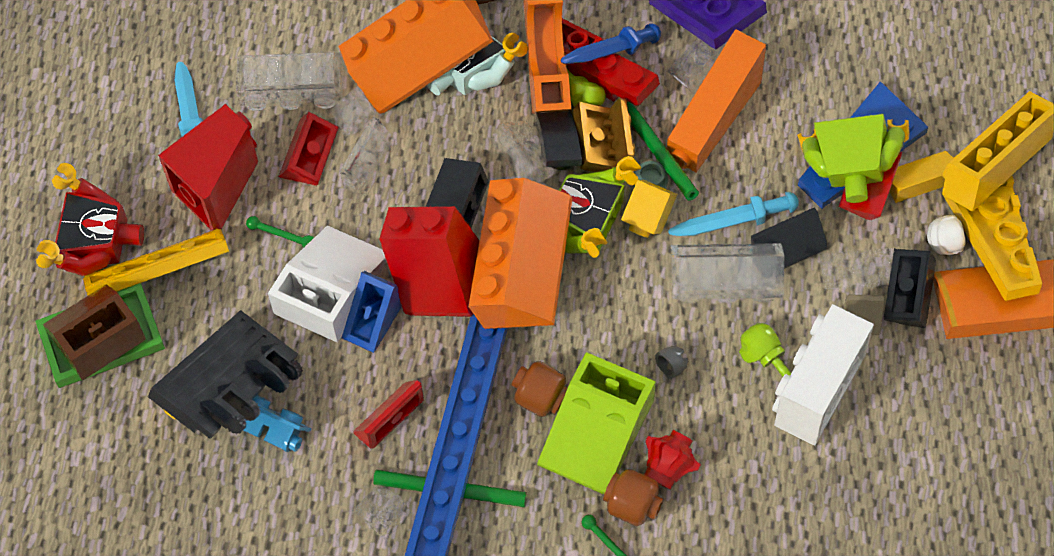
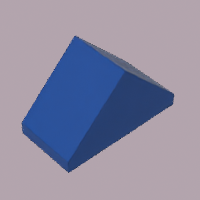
(371, 311)

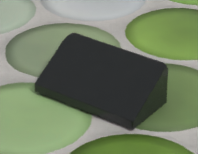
(799, 236)
(910, 287)

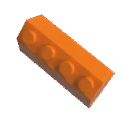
(413, 48)
(520, 254)

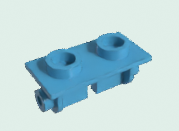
(283, 426)

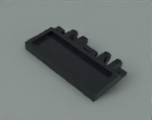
(224, 375)

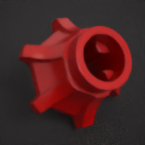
(670, 458)

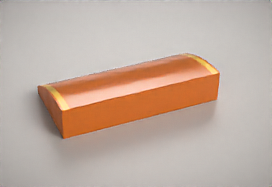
(975, 307)

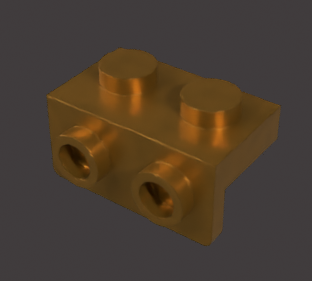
(603, 134)

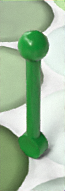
(254, 223)
(589, 523)

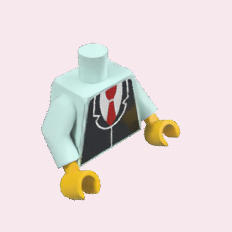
(482, 69)

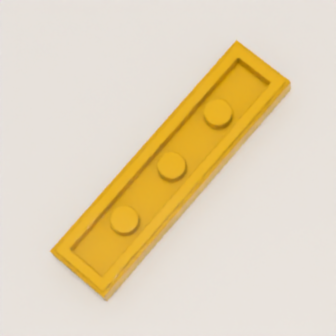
(158, 262)

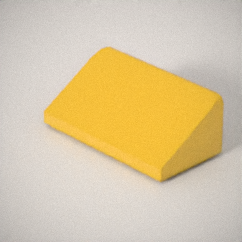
(919, 176)

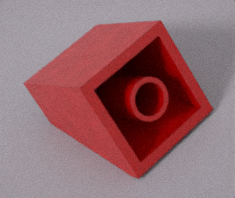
(212, 165)
(430, 259)

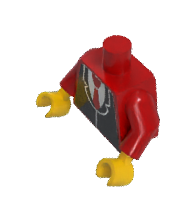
(89, 228)

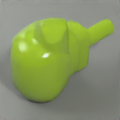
(584, 91)
(763, 345)

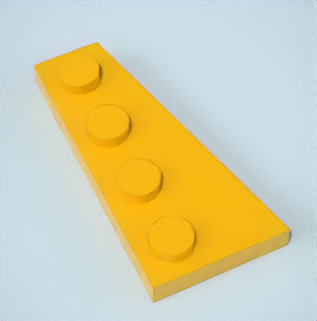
(1002, 241)

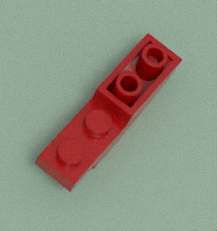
(613, 72)

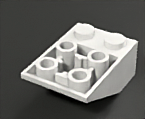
(322, 281)

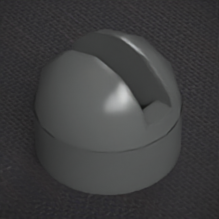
(672, 356)

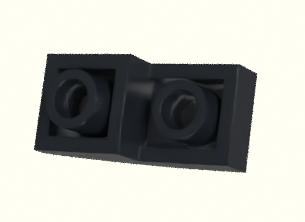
(558, 140)

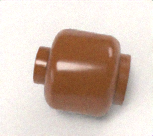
(539, 388)
(633, 497)

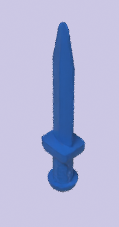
(626, 40)

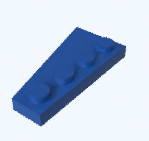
(879, 101)

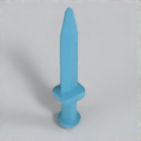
(186, 99)
(756, 210)

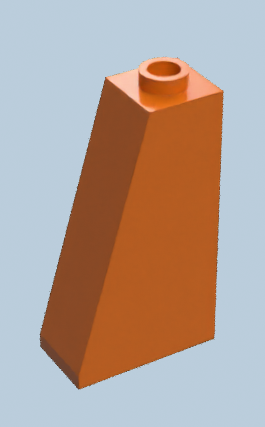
(718, 100)

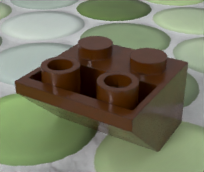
(95, 331)

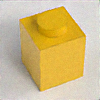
(648, 208)

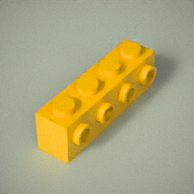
(999, 151)

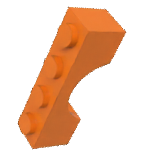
(545, 49)

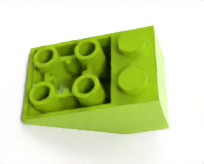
(597, 422)

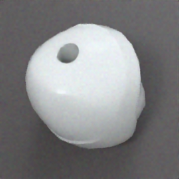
(946, 235)

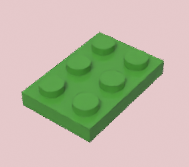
(137, 302)

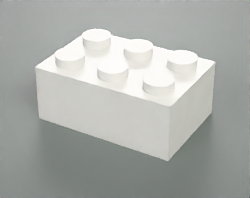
(821, 373)

